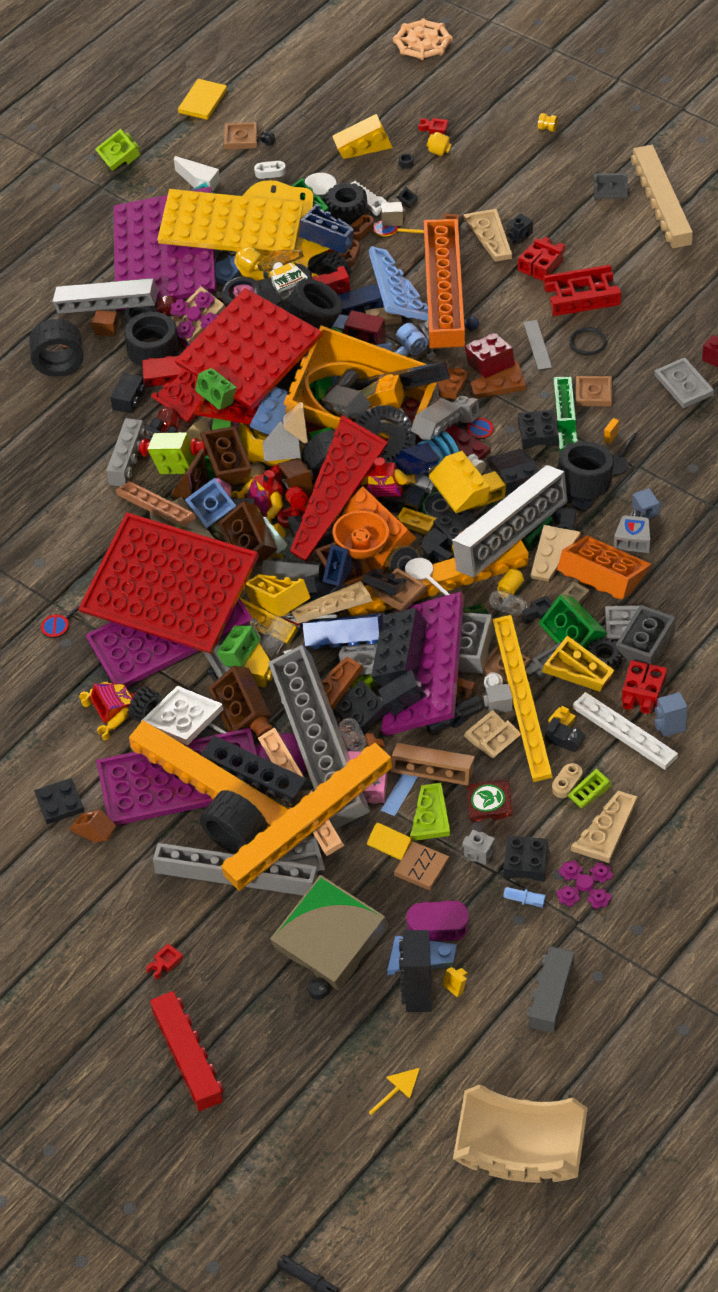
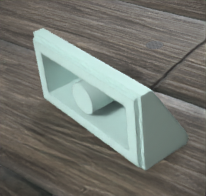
(279, 541)

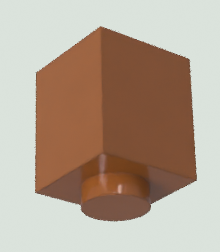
(105, 323)

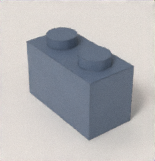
(671, 714)

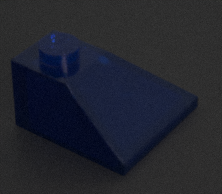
(417, 459)

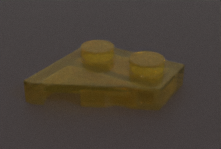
(282, 256)

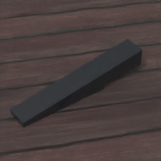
(412, 377)

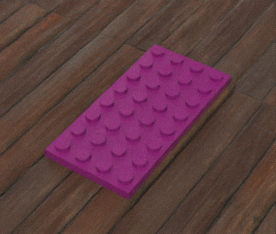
(134, 655)
(437, 666)
(144, 790)

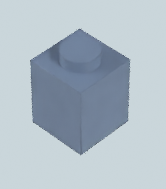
(645, 503)

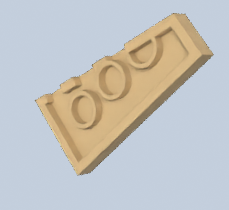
(339, 600)
(606, 830)

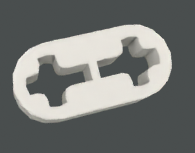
(270, 169)

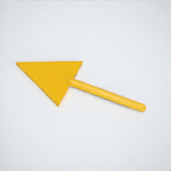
(403, 1082)

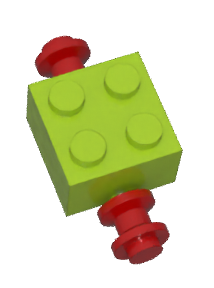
(171, 451)

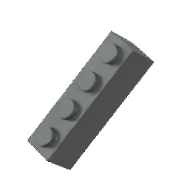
(551, 989)

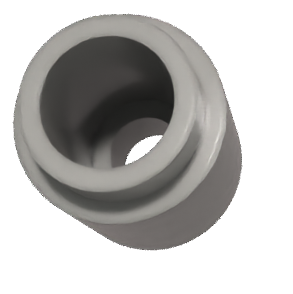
(425, 483)

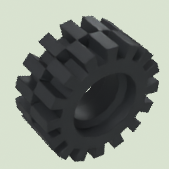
(332, 262)
(609, 648)
(143, 703)

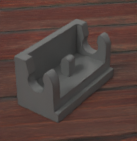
(611, 186)

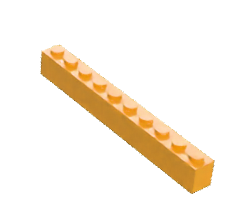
(447, 577)
(198, 770)
(306, 816)

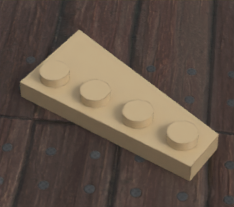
(489, 231)

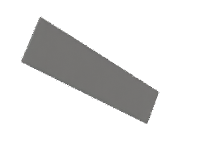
(537, 344)

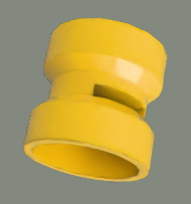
(547, 122)

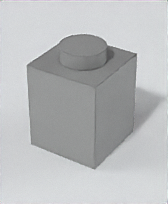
(498, 698)

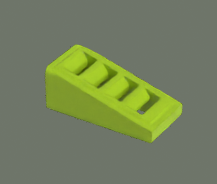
(595, 776)

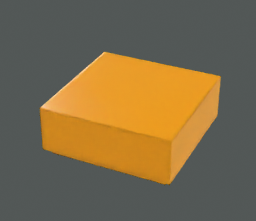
(611, 431)

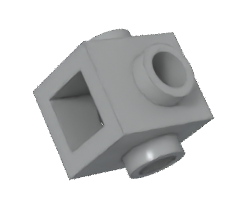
(469, 409)
(478, 847)

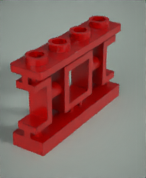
(583, 300)

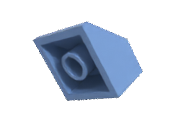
(210, 503)

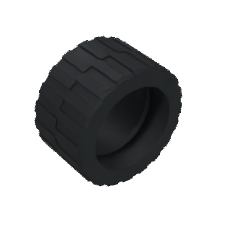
(314, 303)
(148, 326)
(59, 362)
(316, 451)
(586, 469)
(232, 821)

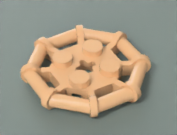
(429, 36)

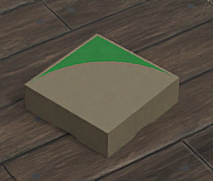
(329, 932)

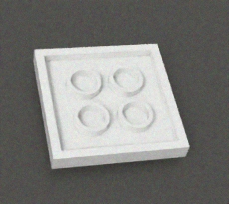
(183, 714)

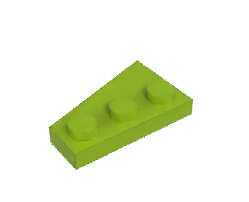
(431, 814)

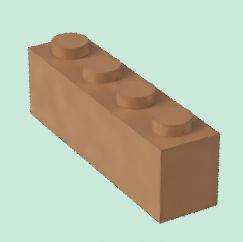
(432, 764)

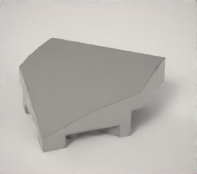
(281, 445)

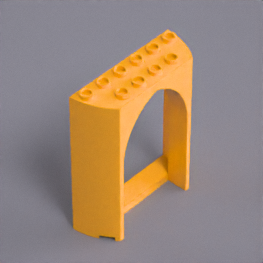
(332, 357)

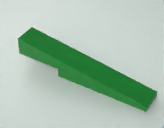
(565, 411)

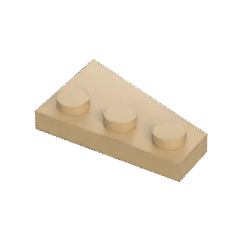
(549, 550)

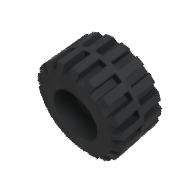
(347, 202)

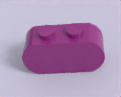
(443, 919)

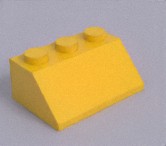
(460, 482)

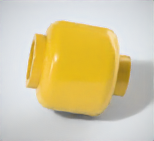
(438, 144)
(248, 259)

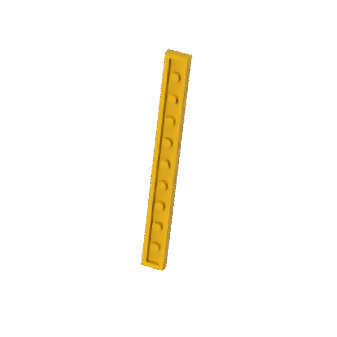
(522, 699)

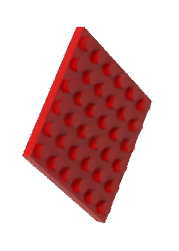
(250, 346)

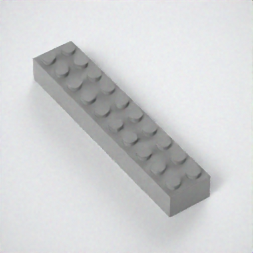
(314, 725)

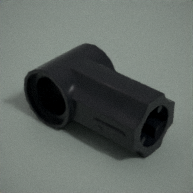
(316, 588)

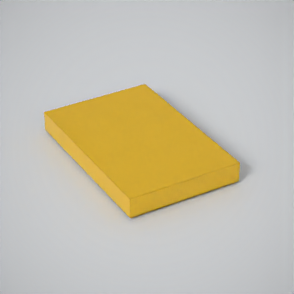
(202, 99)

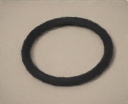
(584, 352)

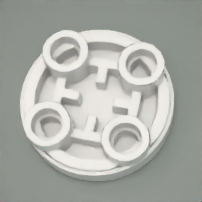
(320, 183)

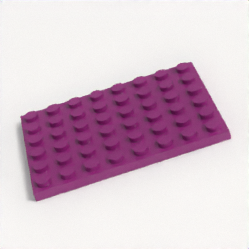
(138, 255)

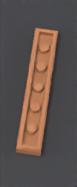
(156, 504)

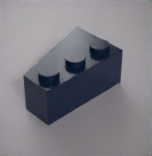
(325, 230)

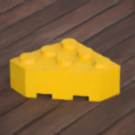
(253, 444)

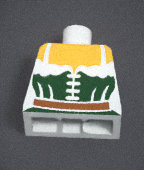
(285, 278)

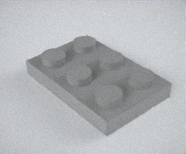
(684, 382)

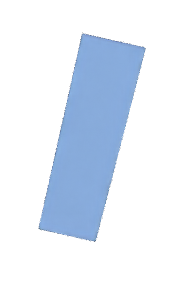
(398, 794)

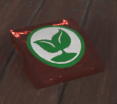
(489, 800)

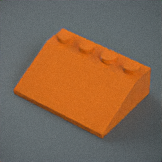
(398, 532)
(603, 566)

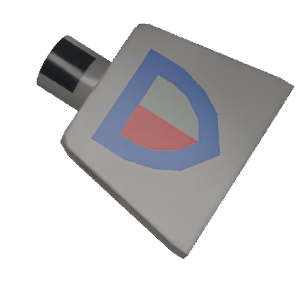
(633, 533)

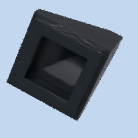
(407, 197)

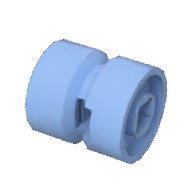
(411, 339)

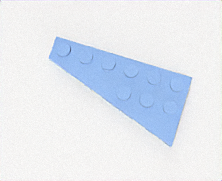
(396, 292)

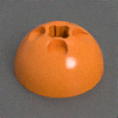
(361, 533)

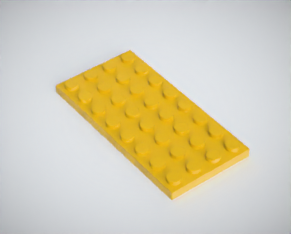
(229, 222)

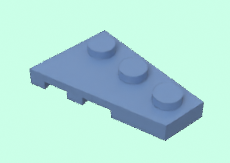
(270, 411)
(441, 955)

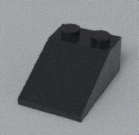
(513, 468)

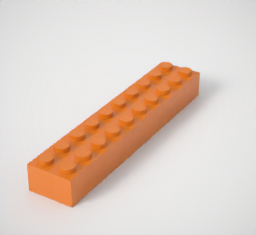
(444, 283)

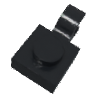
(537, 608)

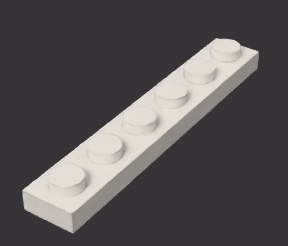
(625, 731)

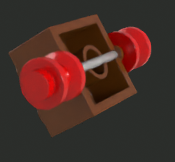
(295, 481)

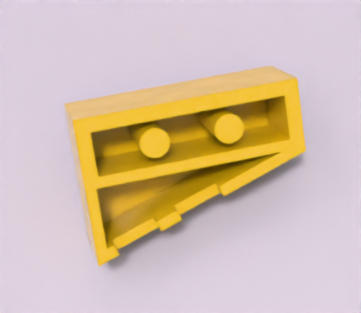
(362, 138)
(276, 595)
(578, 666)

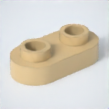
(568, 778)

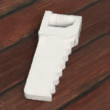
(373, 201)

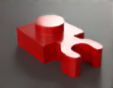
(433, 126)
(165, 959)

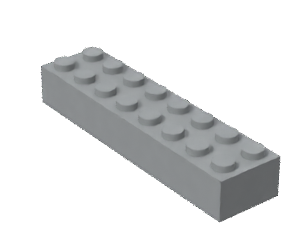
(509, 521)

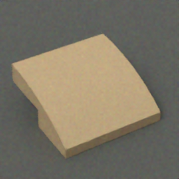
(492, 734)

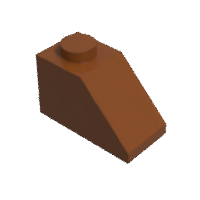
(93, 826)

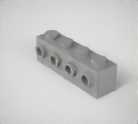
(436, 419)
(125, 452)

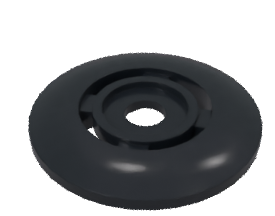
(399, 437)

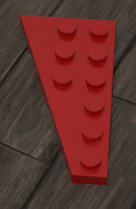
(180, 395)

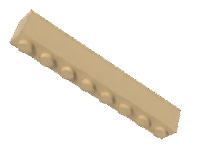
(662, 196)

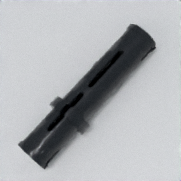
(316, 1282)

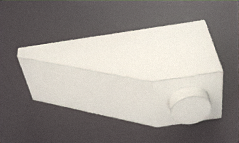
(197, 173)

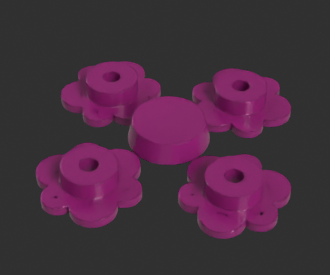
(193, 313)
(584, 883)

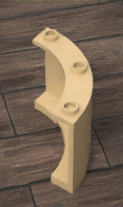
(514, 1142)

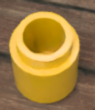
(511, 581)

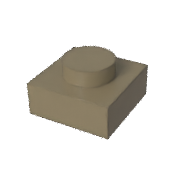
(577, 591)

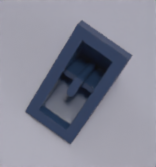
(338, 565)

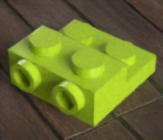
(118, 149)

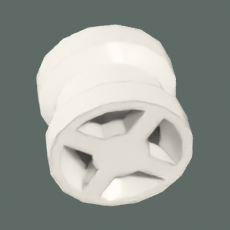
(480, 465)

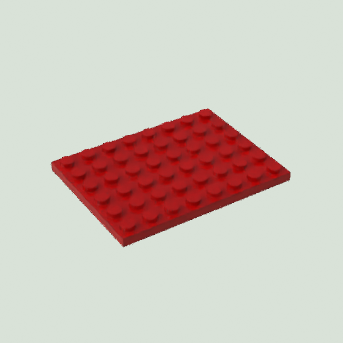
(169, 582)

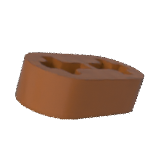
(363, 225)
(353, 254)

